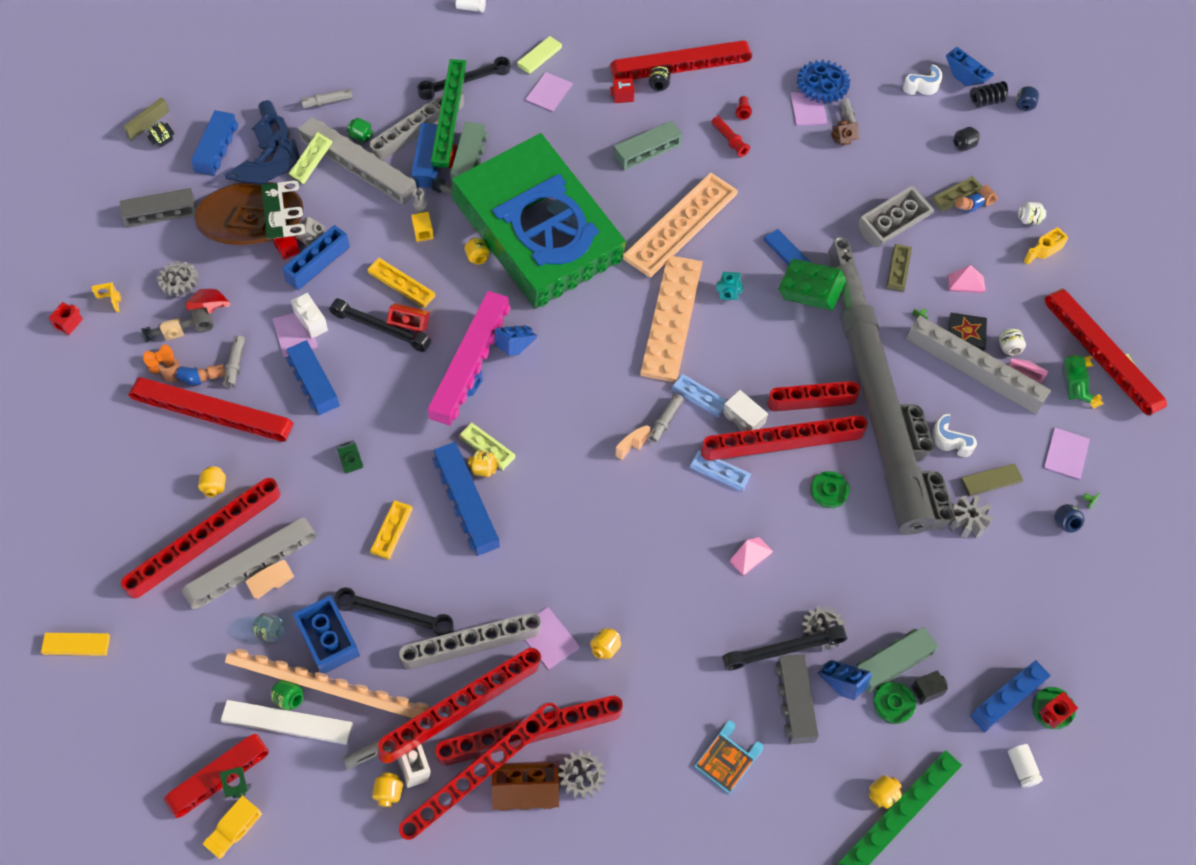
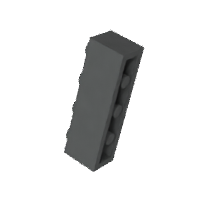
(158, 207)
(797, 699)

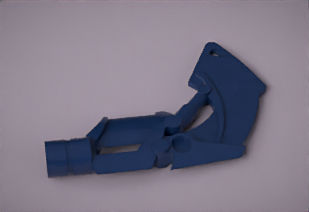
(286, 157)

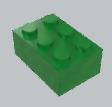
(812, 284)

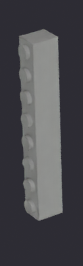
(361, 162)
(978, 364)

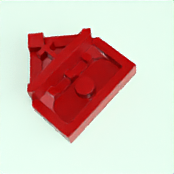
(207, 298)

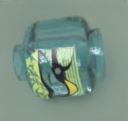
(268, 627)

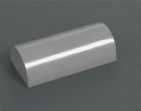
(894, 217)

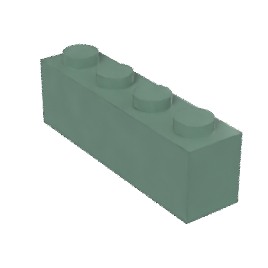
(647, 145)
(469, 148)
(898, 657)

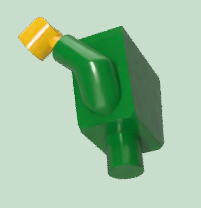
(1077, 379)

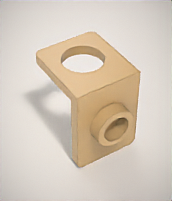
(171, 329)

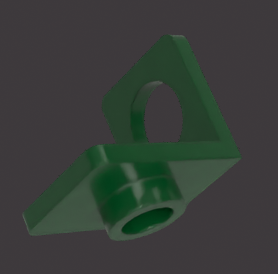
(349, 456)
(236, 791)

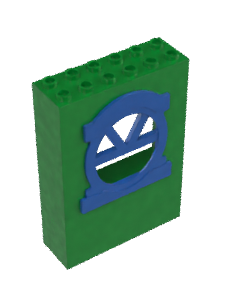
(517, 179)

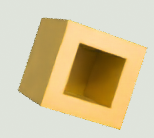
(422, 226)

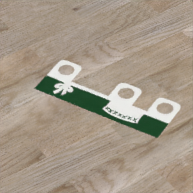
(275, 212)

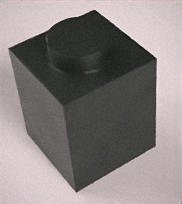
(929, 687)

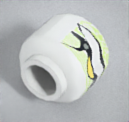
(1031, 213)
(1012, 342)

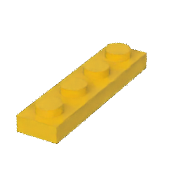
(401, 283)

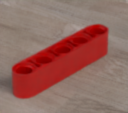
(806, 401)
(208, 780)

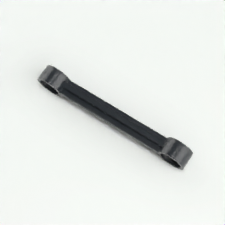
(469, 76)
(342, 309)
(393, 612)
(738, 659)

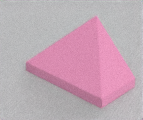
(966, 280)
(1029, 369)
(750, 555)

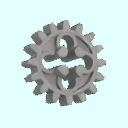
(168, 284)
(812, 622)
(591, 778)

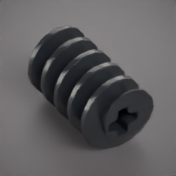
(989, 94)

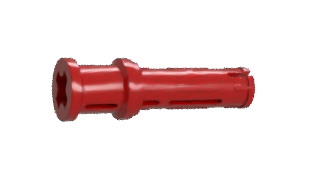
(734, 140)

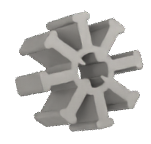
(971, 517)

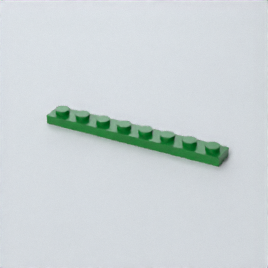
(448, 113)
(902, 811)

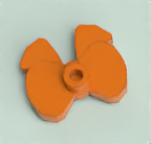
(153, 359)

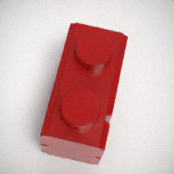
(408, 317)

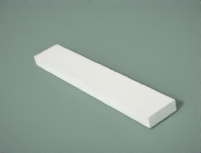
(287, 722)

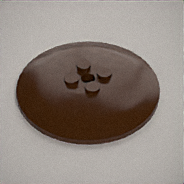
(237, 214)

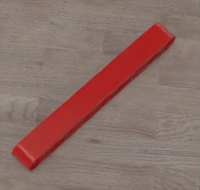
(682, 60)
(1106, 352)
(211, 409)
(776, 442)
(196, 545)
(453, 710)
(563, 727)
(473, 779)

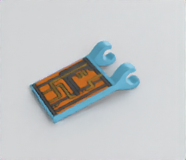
(726, 761)

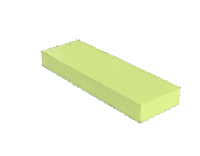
(539, 55)
(310, 158)
(482, 441)

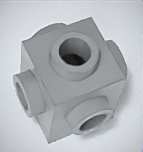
(313, 231)

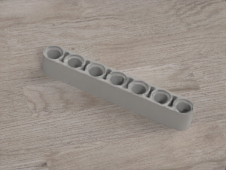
(407, 129)
(248, 563)
(463, 648)

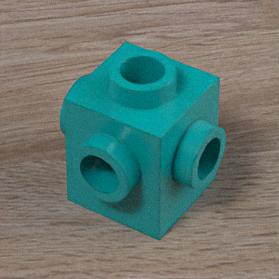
(729, 286)

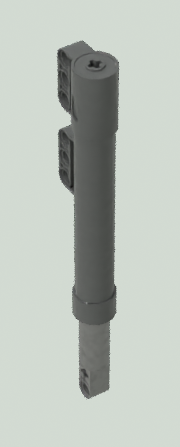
(899, 429)

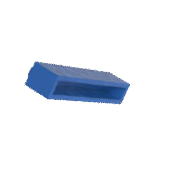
(466, 499)

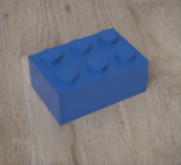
(326, 634)

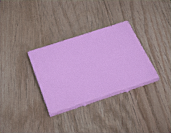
(549, 91)
(807, 111)
(291, 332)
(1067, 453)
(553, 640)

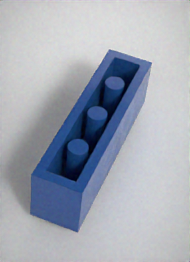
(214, 143)
(422, 171)
(316, 257)
(313, 378)
(1010, 696)

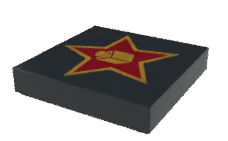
(969, 328)

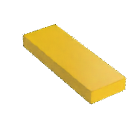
(391, 530)
(76, 644)

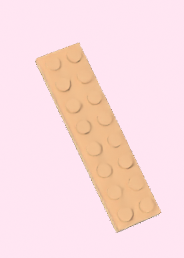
(680, 225)
(671, 319)

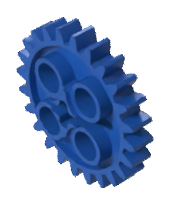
(823, 81)

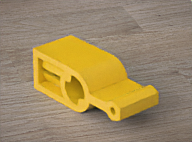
(1047, 245)
(232, 827)

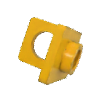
(115, 295)

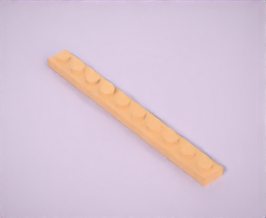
(321, 682)

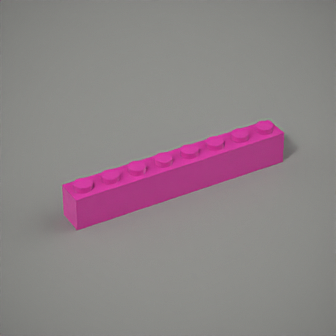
(468, 359)

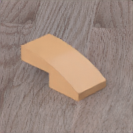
(634, 439)
(268, 578)

